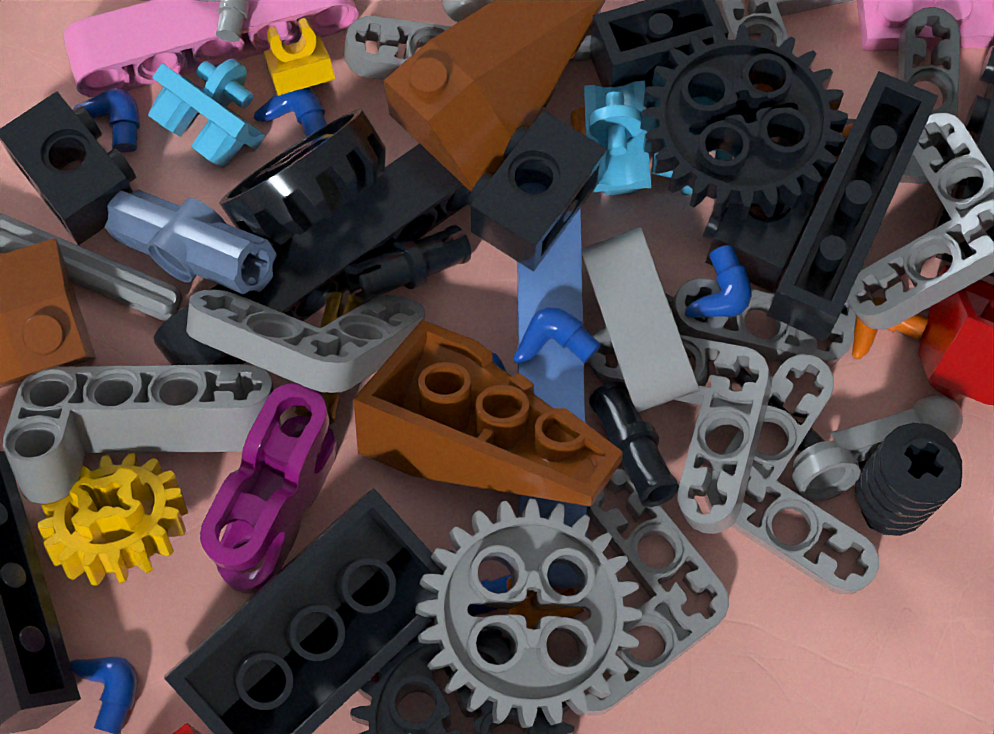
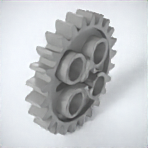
(529, 675)

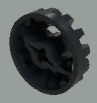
(308, 180)

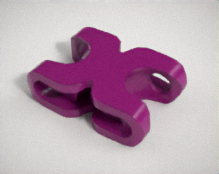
(270, 489)

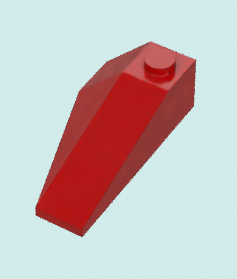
(960, 343)

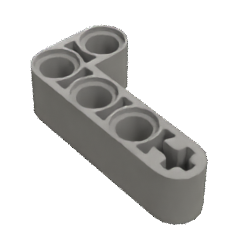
(125, 410)

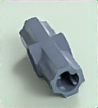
(191, 241)

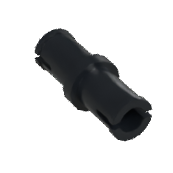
(407, 264)
(637, 441)

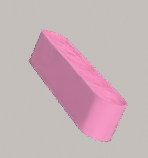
(132, 42)

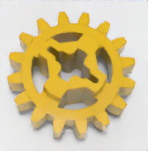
(114, 519)

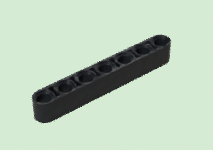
(403, 203)

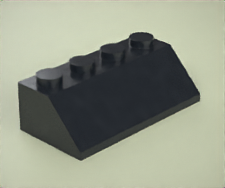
(312, 628)

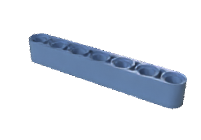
(554, 369)

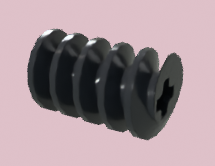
(908, 478)

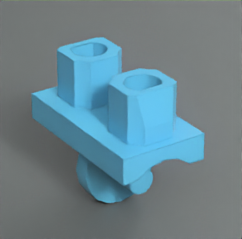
(183, 99)
(615, 123)

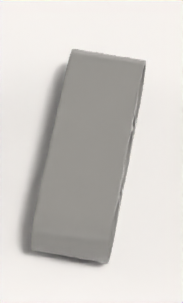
(639, 320)

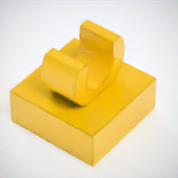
(298, 63)

